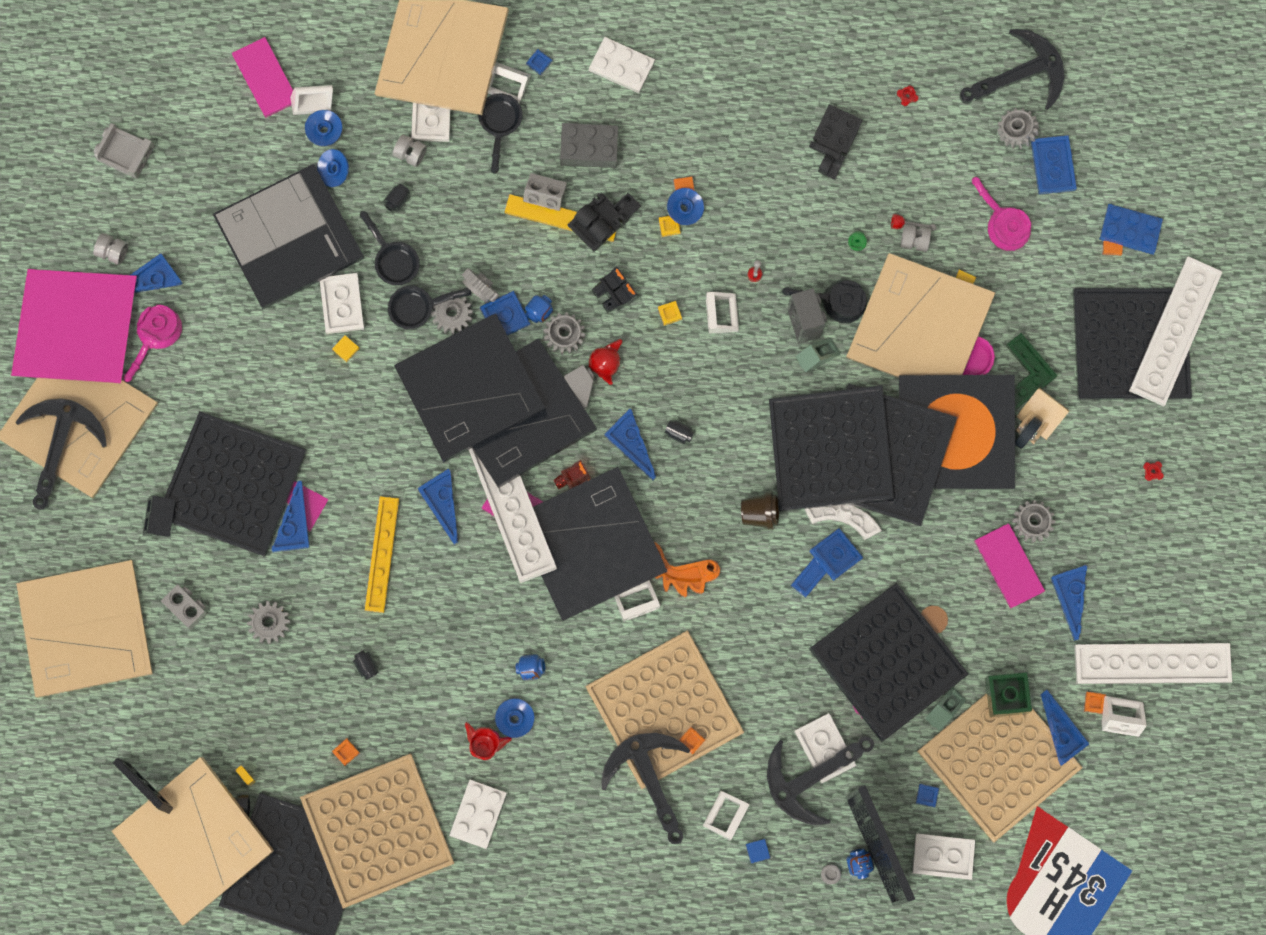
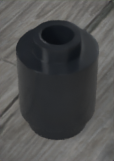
(396, 198)
(679, 431)
(365, 665)

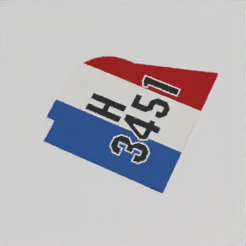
(1062, 881)

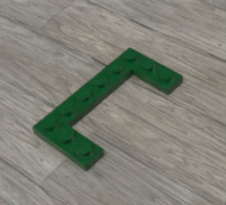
(1039, 371)

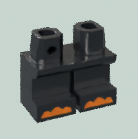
(617, 289)

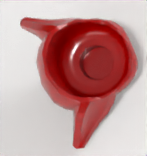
(606, 361)
(484, 741)

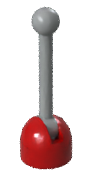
(898, 222)
(755, 271)

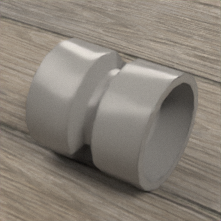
(404, 147)
(915, 237)
(109, 248)

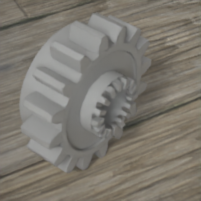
(1013, 120)
(479, 285)
(456, 322)
(564, 323)
(1038, 512)
(268, 633)

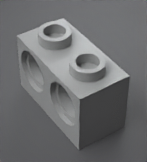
(544, 192)
(181, 610)

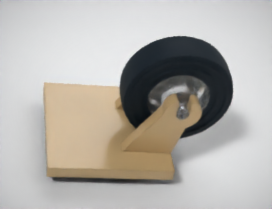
(1041, 415)

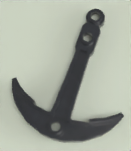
(1036, 66)
(59, 439)
(644, 766)
(798, 785)

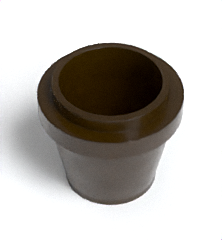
(761, 511)

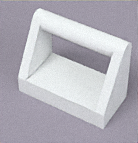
(513, 74)
(311, 99)
(711, 312)
(641, 609)
(1123, 724)
(743, 806)

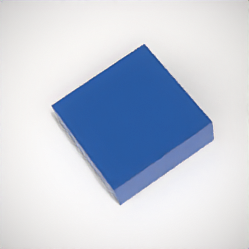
(539, 62)
(927, 795)
(757, 851)

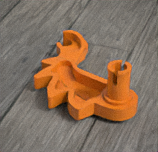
(689, 575)

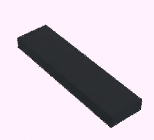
(143, 785)

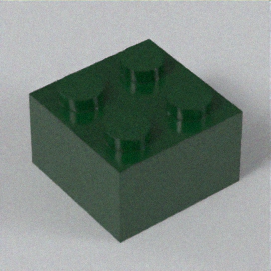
(1008, 694)

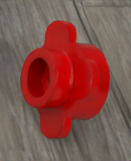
(912, 95)
(1148, 471)

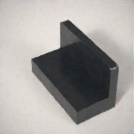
(158, 516)

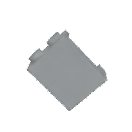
(123, 151)

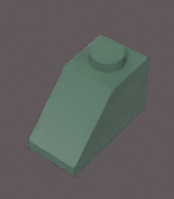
(817, 354)
(945, 709)

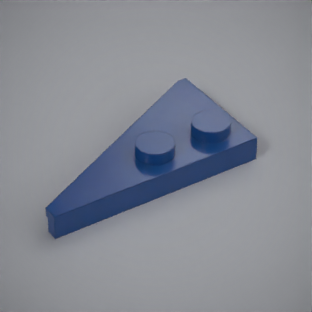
(155, 275)
(627, 439)
(439, 498)
(293, 530)
(1070, 593)
(1065, 735)

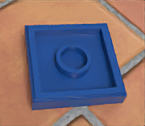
(508, 312)
(836, 554)

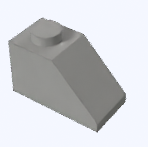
(581, 383)

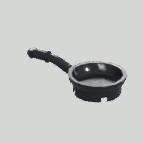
(500, 118)
(395, 261)
(842, 300)
(412, 305)

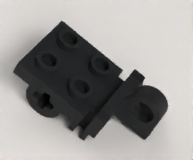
(833, 138)
(601, 219)

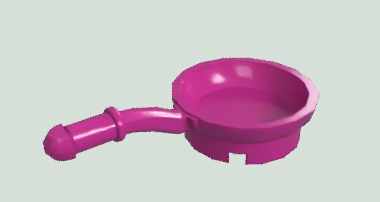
(1008, 226)
(157, 329)
(981, 358)

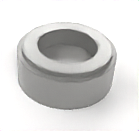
(830, 874)

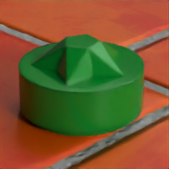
(857, 241)

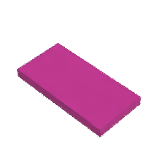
(264, 77)
(1009, 566)

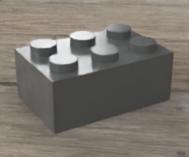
(589, 145)
(806, 315)

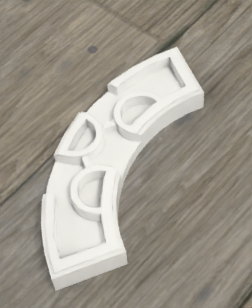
(848, 514)

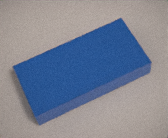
(809, 578)

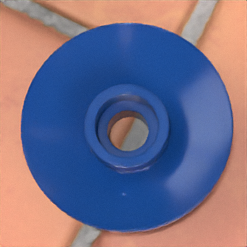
(319, 120)
(327, 167)
(691, 200)
(517, 708)

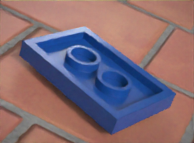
(1053, 165)
(1131, 229)

